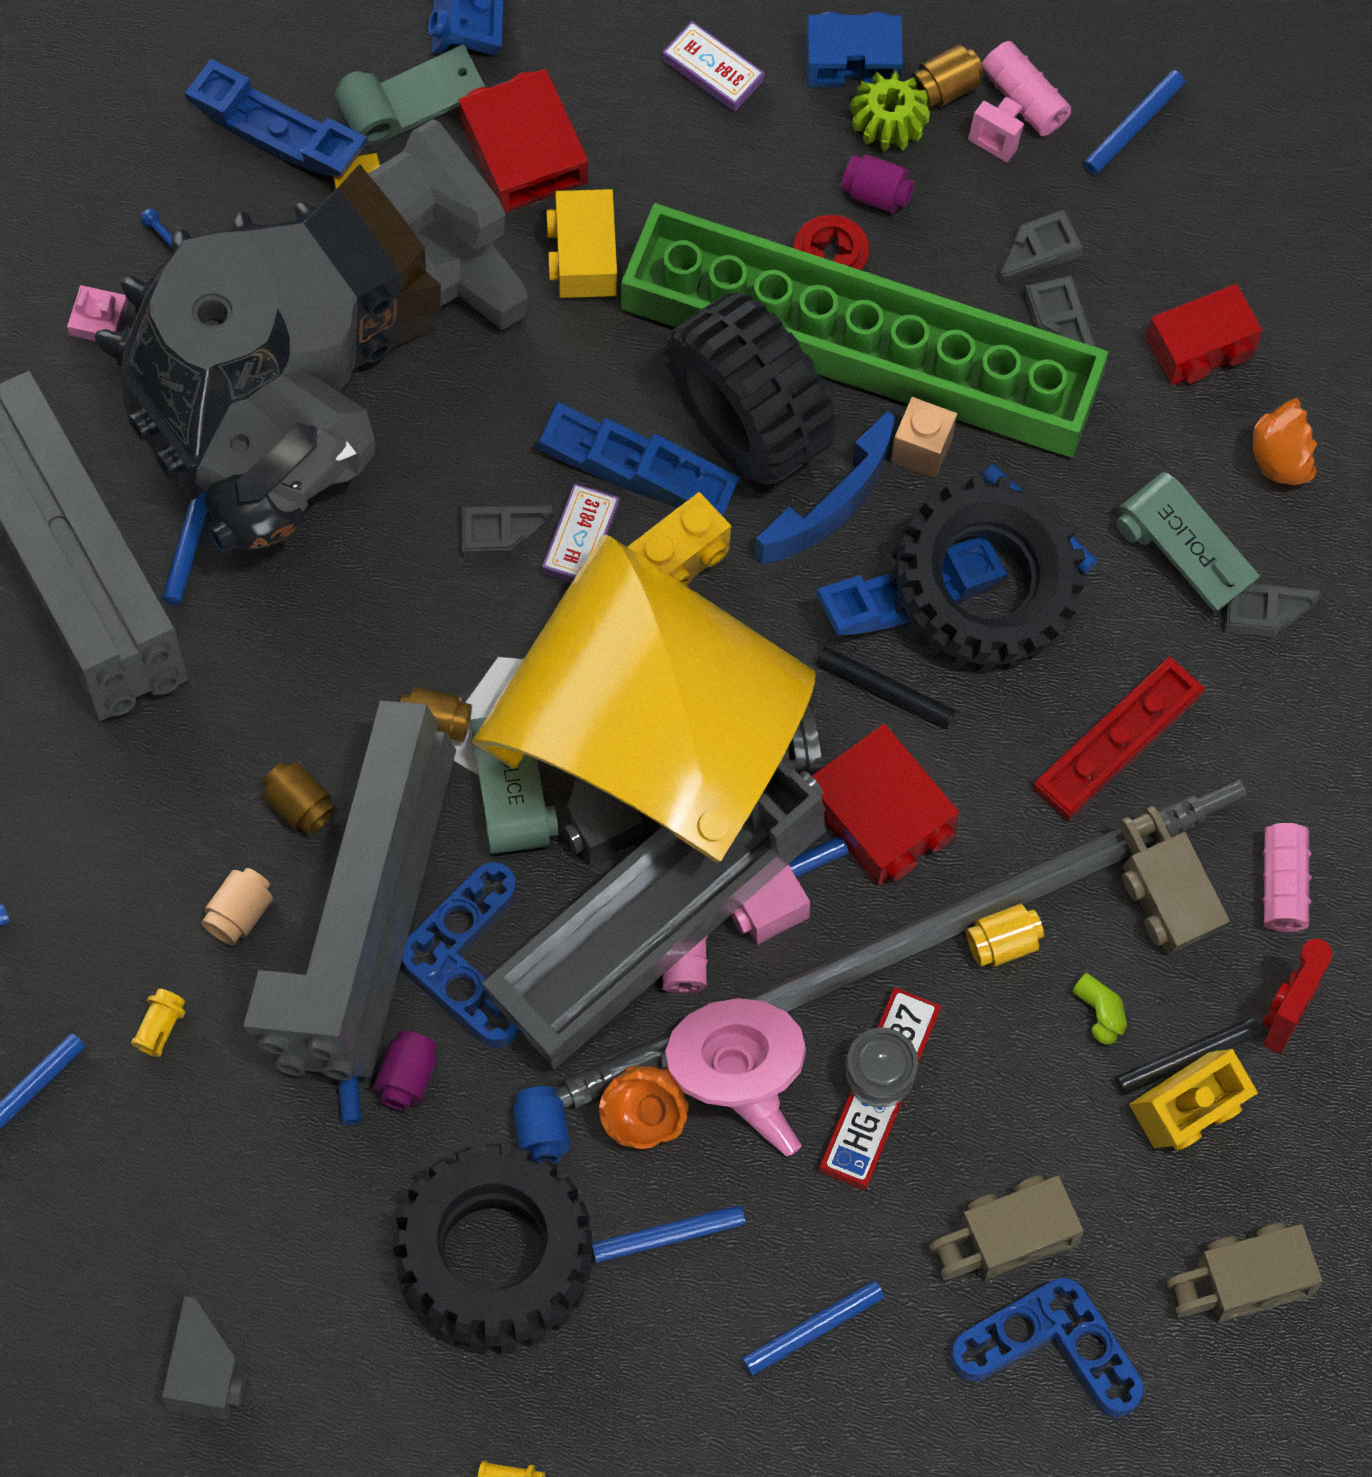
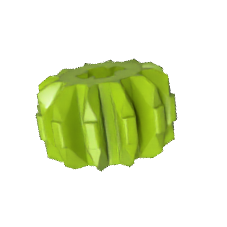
(872, 107)

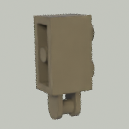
(1170, 884)
(1011, 1230)
(1250, 1274)

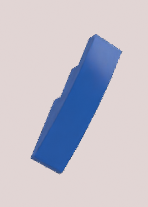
(632, 461)

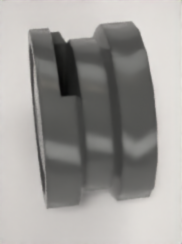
(805, 746)
(881, 1067)

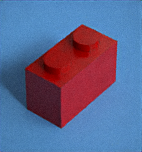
(1204, 335)

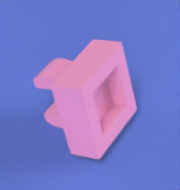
(997, 128)
(96, 311)

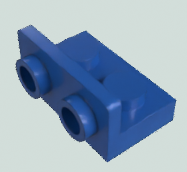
(468, 23)

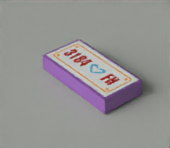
(713, 66)
(583, 522)

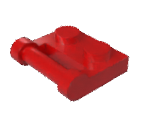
(1296, 995)

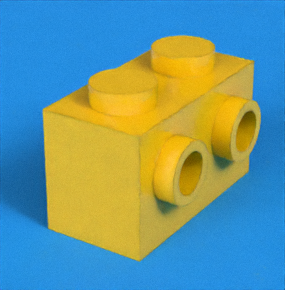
(584, 243)
(686, 540)
(1194, 1099)

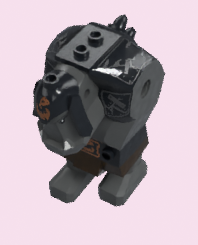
(264, 324)

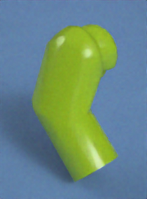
(1108, 1008)

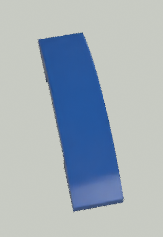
(273, 125)
(794, 534)
(868, 605)

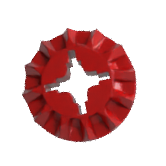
(850, 239)

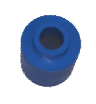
(541, 1123)

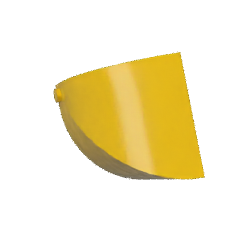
(653, 699)

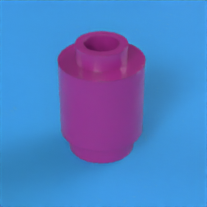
(877, 183)
(406, 1070)

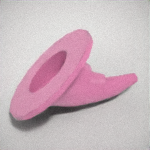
(740, 1058)

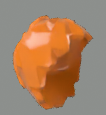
(1285, 445)
(643, 1107)

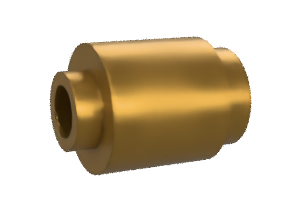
(949, 75)
(447, 708)
(298, 797)

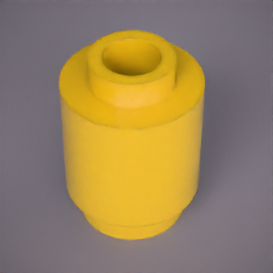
(1005, 936)

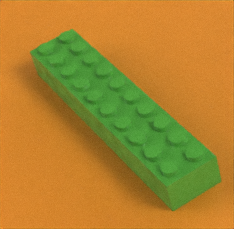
(874, 329)

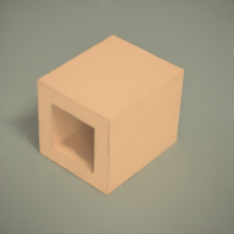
(923, 437)

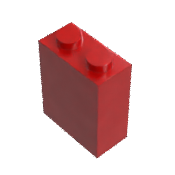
(523, 139)
(885, 806)

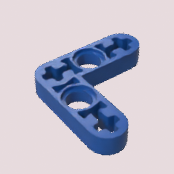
(449, 963)
(1049, 1326)

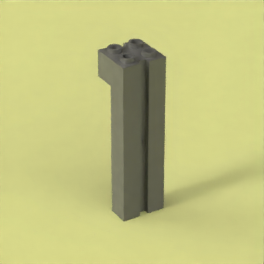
(80, 560)
(647, 919)
(340, 1007)

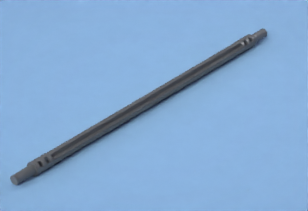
(922, 933)

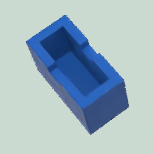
(852, 47)

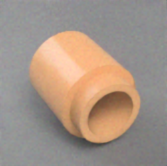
(237, 906)

